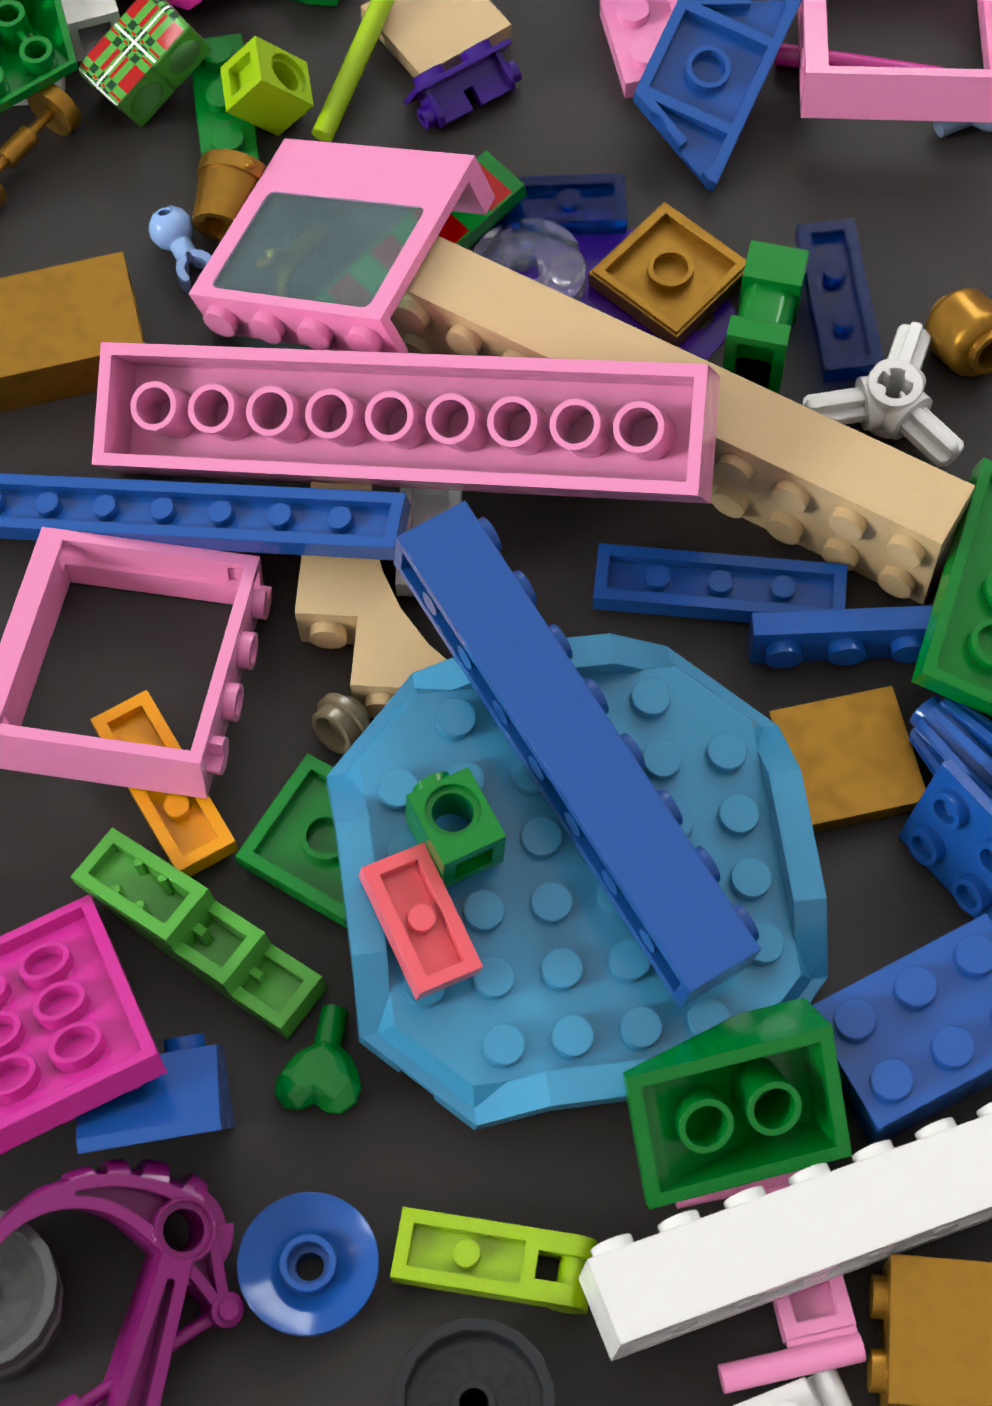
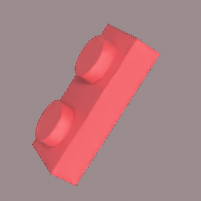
(420, 921)

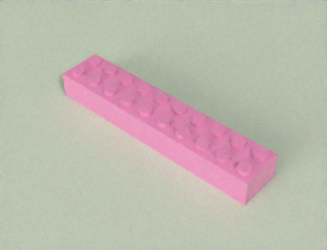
(409, 420)

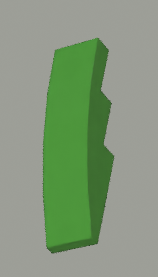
(200, 932)

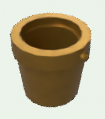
(222, 189)

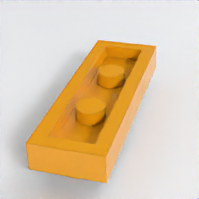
(185, 826)

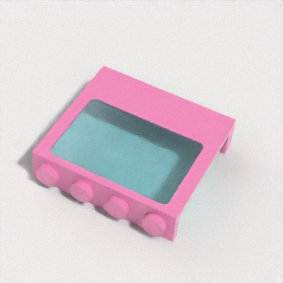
(334, 243)

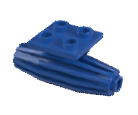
(954, 816)

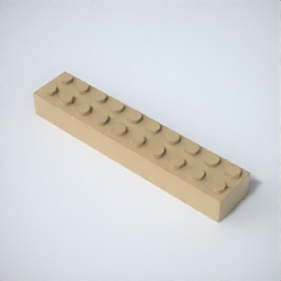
(772, 457)

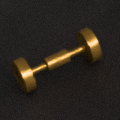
(52, 110)

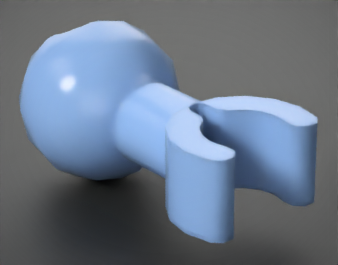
(172, 231)

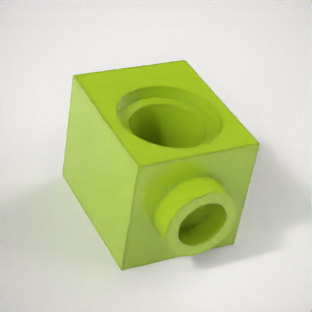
(266, 86)

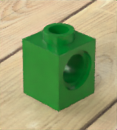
(460, 852)

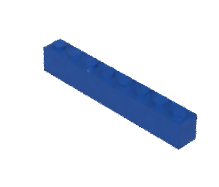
(575, 753)

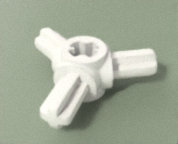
(893, 400)

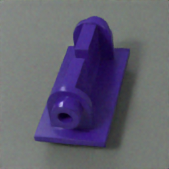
(481, 71)

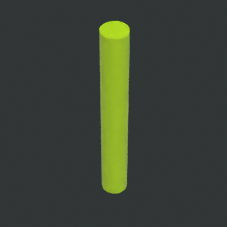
(351, 70)

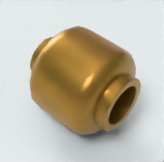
(962, 331)

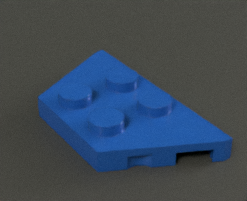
(710, 76)

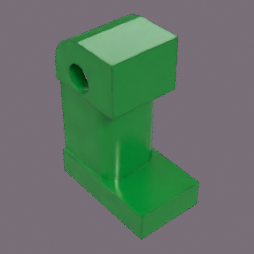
(767, 308)

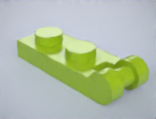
(490, 1259)

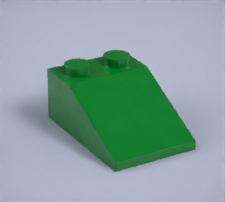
(738, 1104)

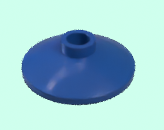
(299, 1229)

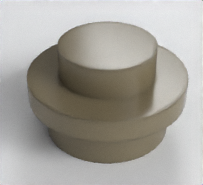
(339, 721)

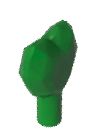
(323, 1071)

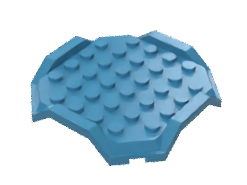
(562, 978)

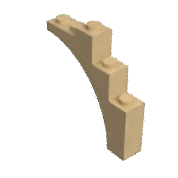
(353, 604)

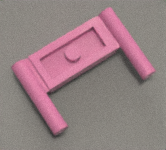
(812, 1323)

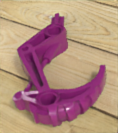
(138, 1205)

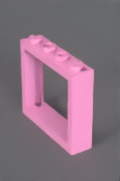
(889, 91)
(140, 567)

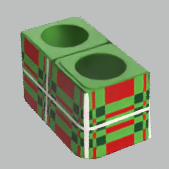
(144, 58)

